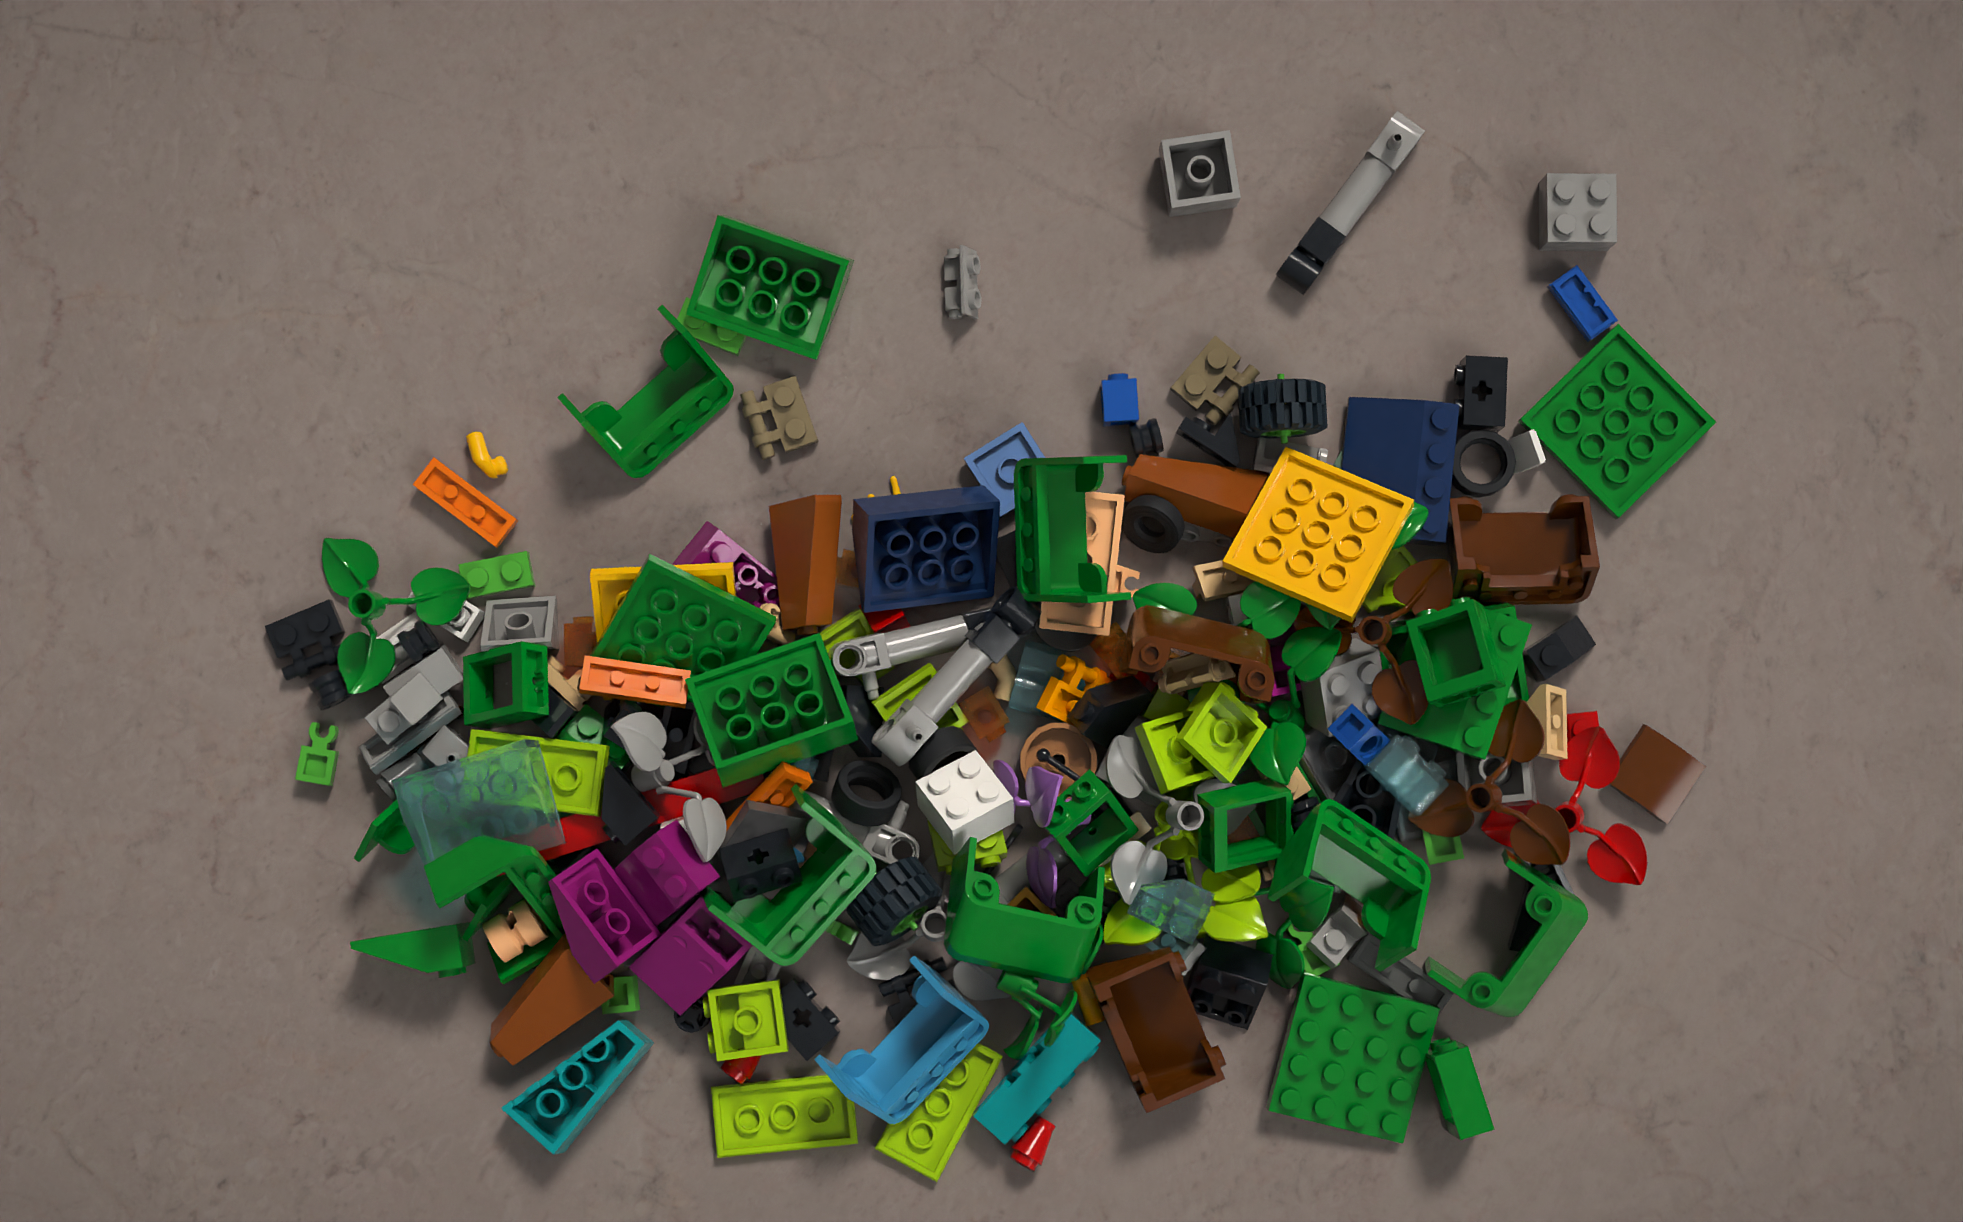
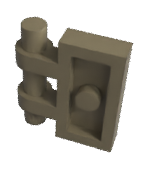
(1206, 373)
(789, 414)

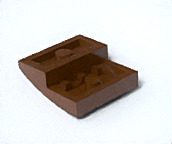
(1656, 774)

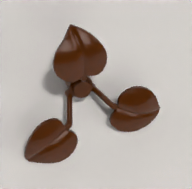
(1398, 689)
(1541, 833)

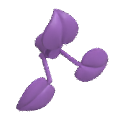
(1042, 793)

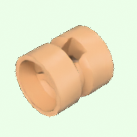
(513, 931)

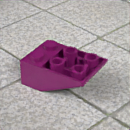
(752, 579)
(689, 956)

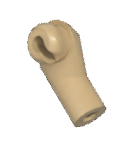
(777, 635)
(1006, 677)

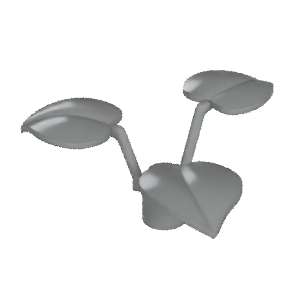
(643, 741)
(1128, 776)
(893, 959)

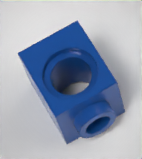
(1119, 400)
(1358, 734)

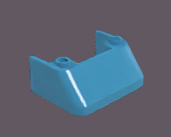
(914, 1054)

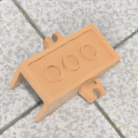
(1103, 533)

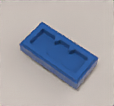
(1582, 303)

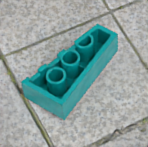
(1034, 1079)
(577, 1088)

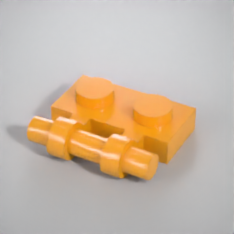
(1063, 694)

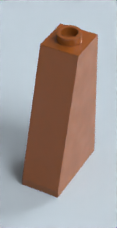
(1202, 492)
(806, 560)
(547, 1004)

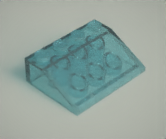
(485, 794)

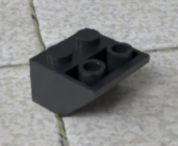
(1229, 981)

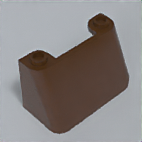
(1523, 554)
(1157, 630)
(1156, 1026)

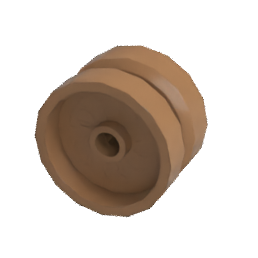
(1059, 740)

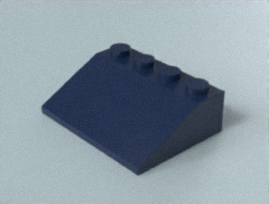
(1406, 450)
(925, 547)

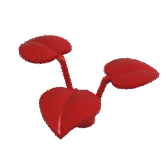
(1595, 762)

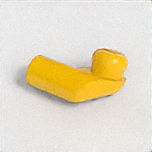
(482, 459)

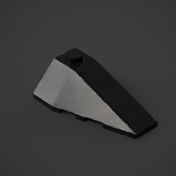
(1368, 797)

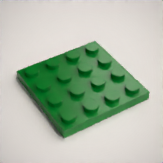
(1617, 421)
(682, 623)
(1352, 1058)

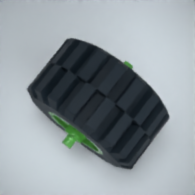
(1282, 408)
(894, 901)

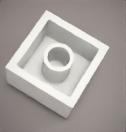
(965, 801)

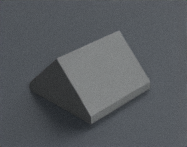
(519, 620)

